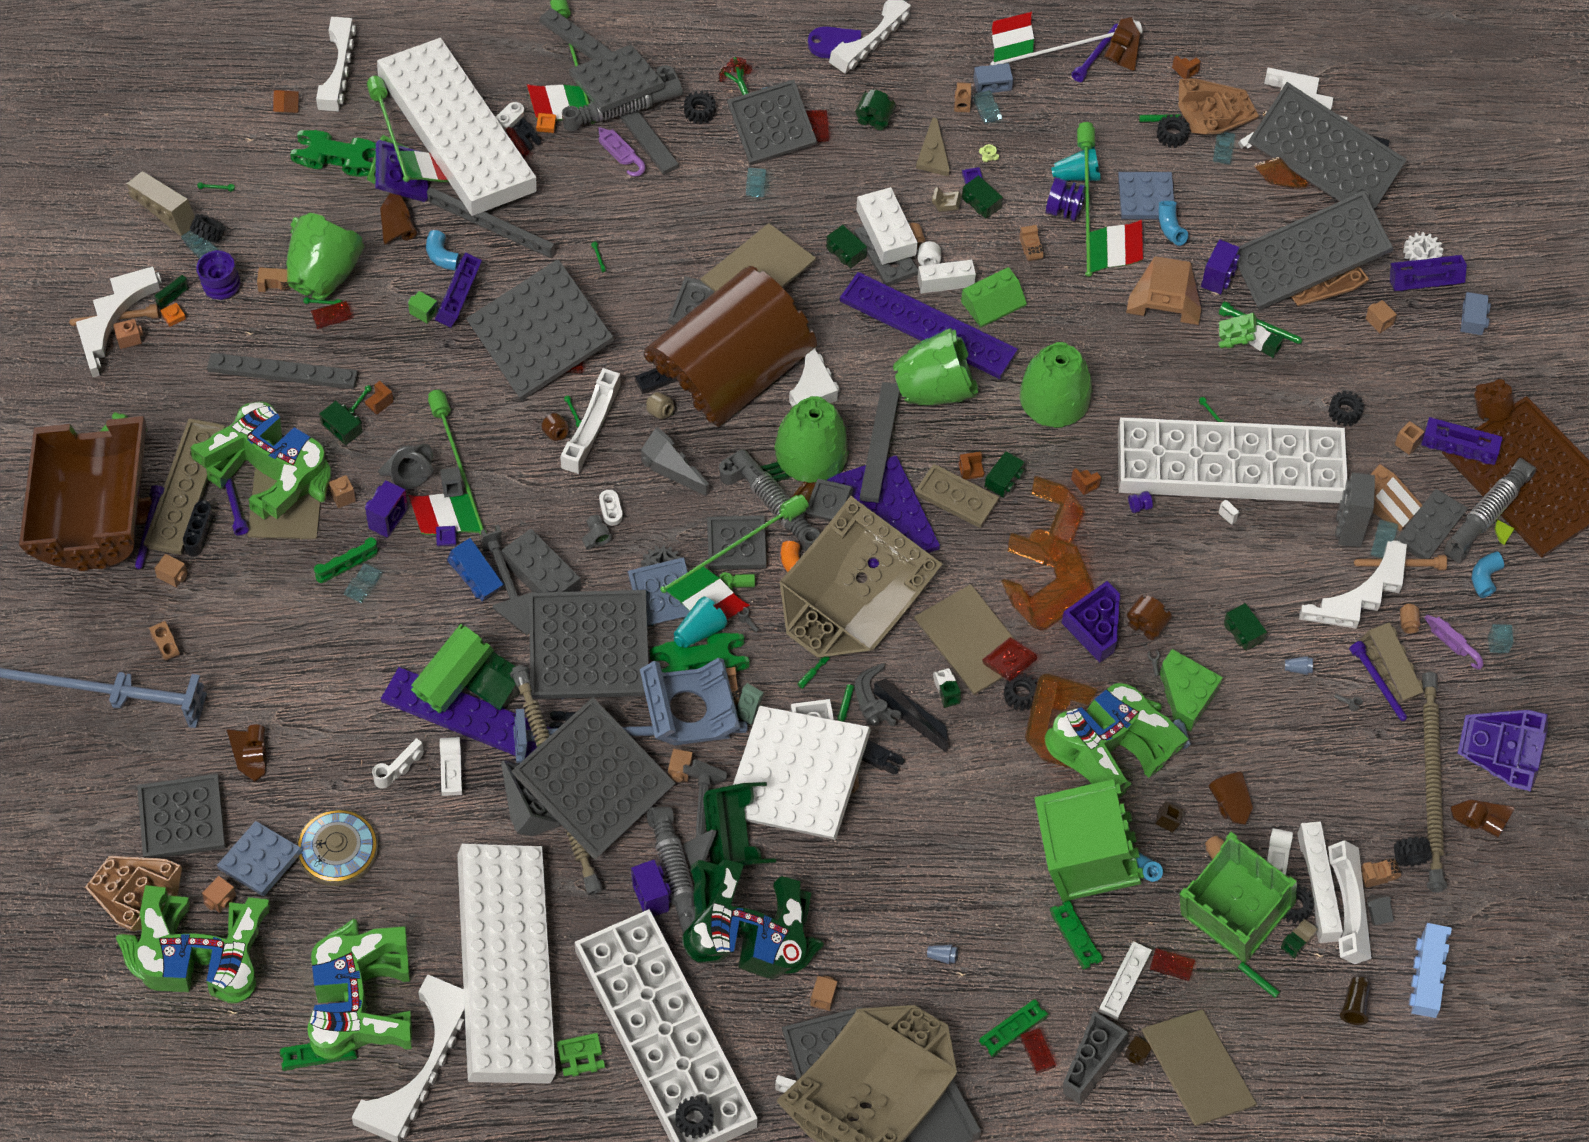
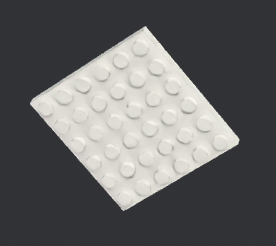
(806, 767)

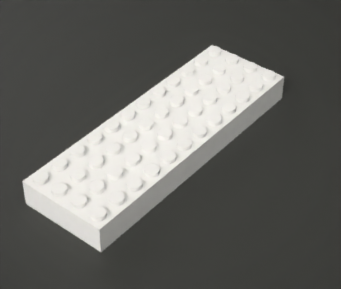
(456, 126)
(1231, 460)
(505, 964)
(663, 1028)

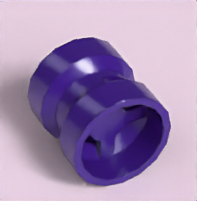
(1140, 502)

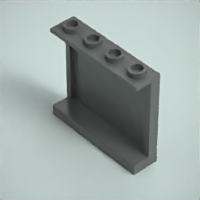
(947, 1121)

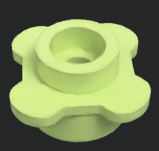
(989, 153)

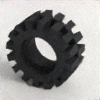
(699, 115)
(1173, 123)
(207, 228)
(1346, 417)
(1018, 701)
(1412, 851)
(1305, 911)
(697, 1105)

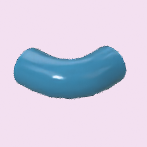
(1169, 223)
(437, 252)
(1482, 573)
(1151, 870)

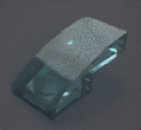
(986, 107)
(1223, 148)
(197, 245)
(1385, 532)
(363, 583)

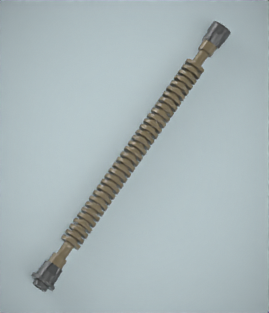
(540, 734)
(1433, 782)

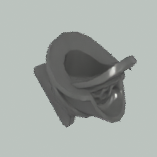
(409, 466)

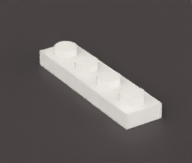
(1125, 980)

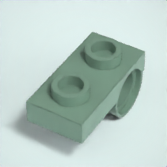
(749, 703)

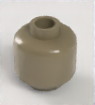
(660, 405)

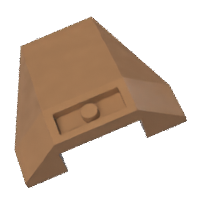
(1214, 107)
(1337, 285)
(1167, 287)
(121, 886)

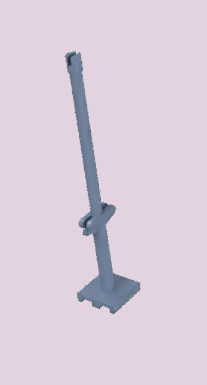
(122, 689)
(522, 736)

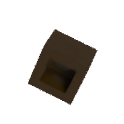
(1169, 816)
(1138, 1051)

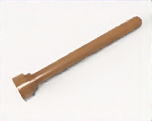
(151, 311)
(1438, 562)

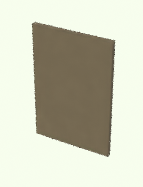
(768, 252)
(296, 523)
(965, 634)
(1199, 1067)

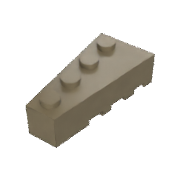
(162, 202)
(1392, 662)

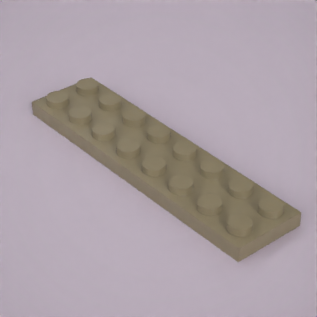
(181, 492)

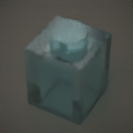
(755, 182)
(1500, 638)

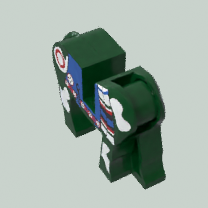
(769, 944)

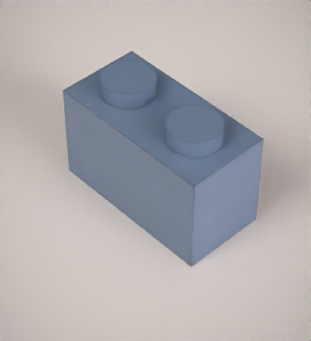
(993, 77)
(1474, 313)

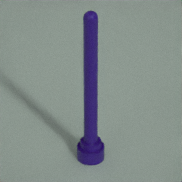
(1080, 72)
(155, 493)
(239, 525)
(1359, 650)

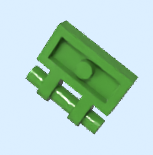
(1237, 326)
(577, 1049)

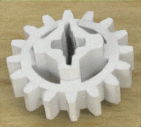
(1422, 247)

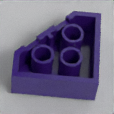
(1095, 621)

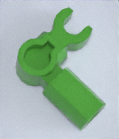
(738, 580)

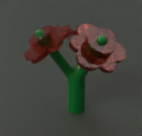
(741, 68)

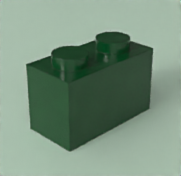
(982, 197)
(846, 246)
(341, 422)
(1005, 474)
(1245, 627)

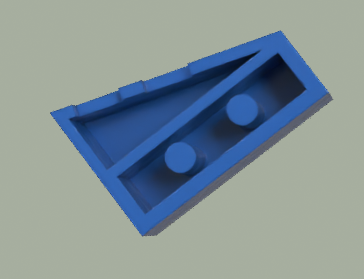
(474, 570)

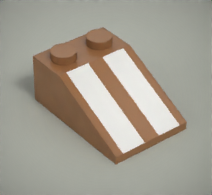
(1393, 499)

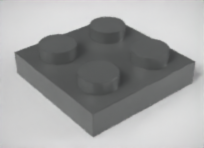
(827, 499)

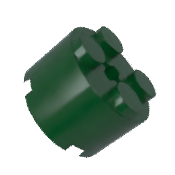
(875, 109)

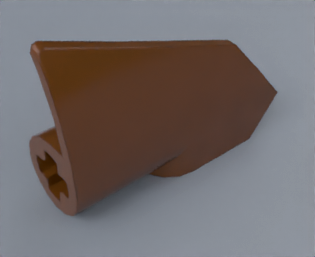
(1124, 44)
(396, 219)
(249, 750)
(1232, 797)
(1482, 815)

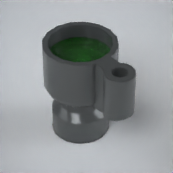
(599, 533)

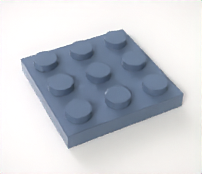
(1142, 193)
(659, 606)
(259, 858)

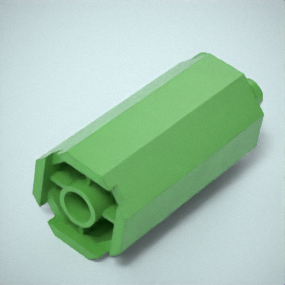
(451, 669)

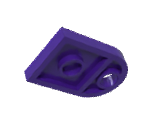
(830, 39)

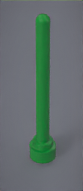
(1227, 310)

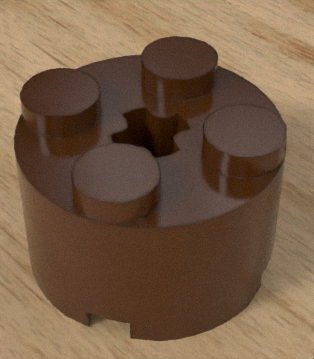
(1494, 400)
(1148, 616)

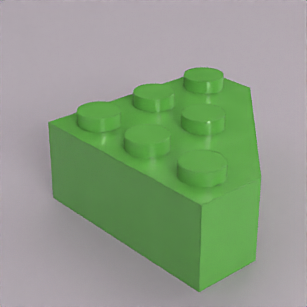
(1188, 687)

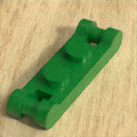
(346, 561)
(1075, 935)
(1013, 1027)
(307, 1057)

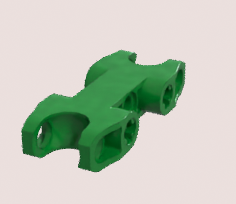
(325, 150)
(698, 656)

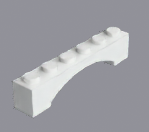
(848, 55)
(330, 93)
(582, 441)
(1325, 903)
(1355, 941)

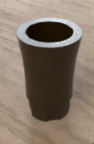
(1356, 1002)

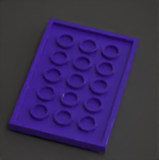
(896, 504)

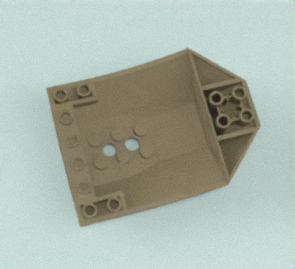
(826, 604)
(883, 1057)

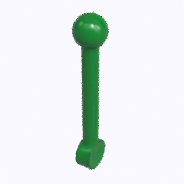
(230, 187)
(594, 245)
(307, 300)
(368, 388)
(567, 398)
(1202, 401)

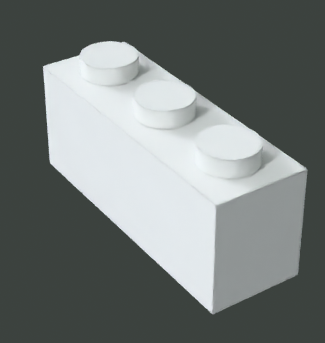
(946, 276)

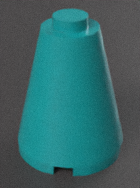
(1073, 167)
(700, 623)

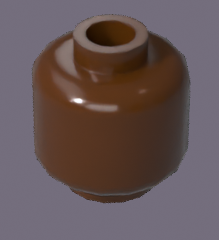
(555, 427)

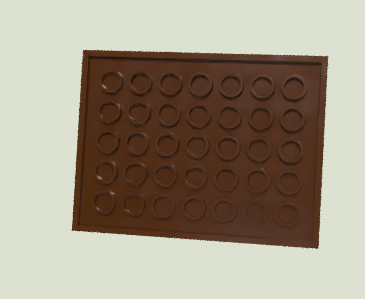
(1556, 498)

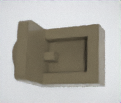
(946, 201)

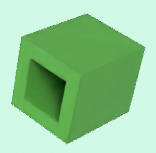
(423, 307)

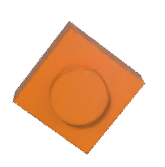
(546, 123)
(172, 314)

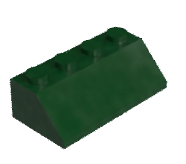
(494, 682)

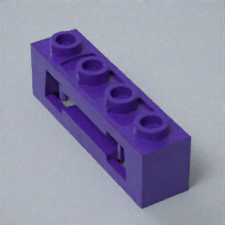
(1428, 273)
(458, 290)
(1461, 441)

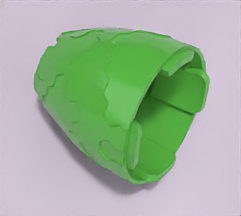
(321, 256)
(936, 371)
(1056, 386)
(812, 441)

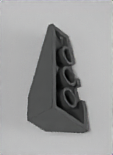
(666, 461)
(525, 810)

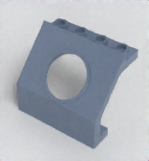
(708, 683)

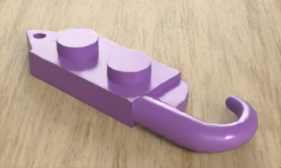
(620, 150)
(1453, 639)

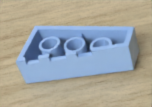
(1429, 970)

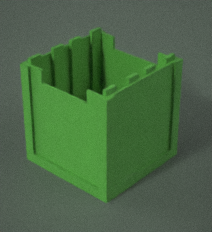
(1088, 840)
(1238, 899)

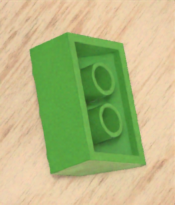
(993, 297)

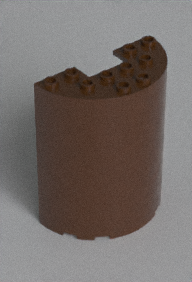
(733, 344)
(83, 494)

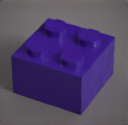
(1220, 267)
(386, 508)
(650, 888)

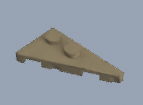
(933, 155)

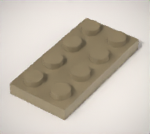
(957, 496)

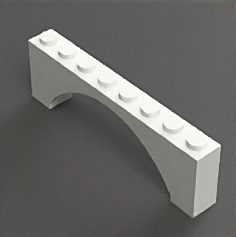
(814, 381)
(393, 1113)

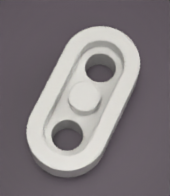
(510, 115)
(610, 509)

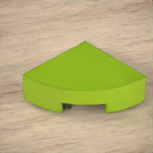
(1503, 531)

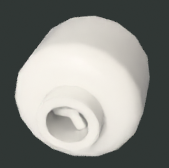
(929, 253)

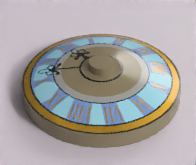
(337, 847)

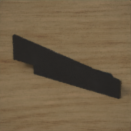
(913, 714)

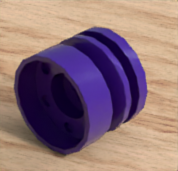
(1065, 199)
(218, 275)

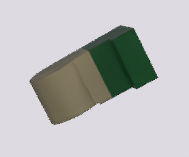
(1299, 938)

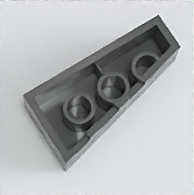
(1095, 1054)

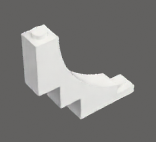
(1303, 82)
(127, 290)
(1346, 608)

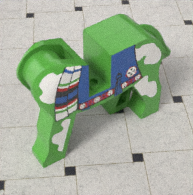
(256, 436)
(1114, 718)
(167, 959)
(339, 968)

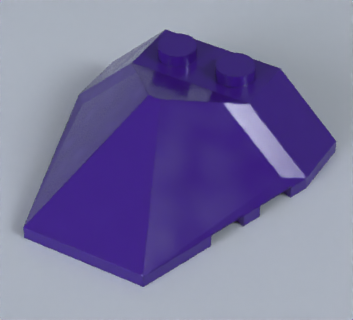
(1506, 744)

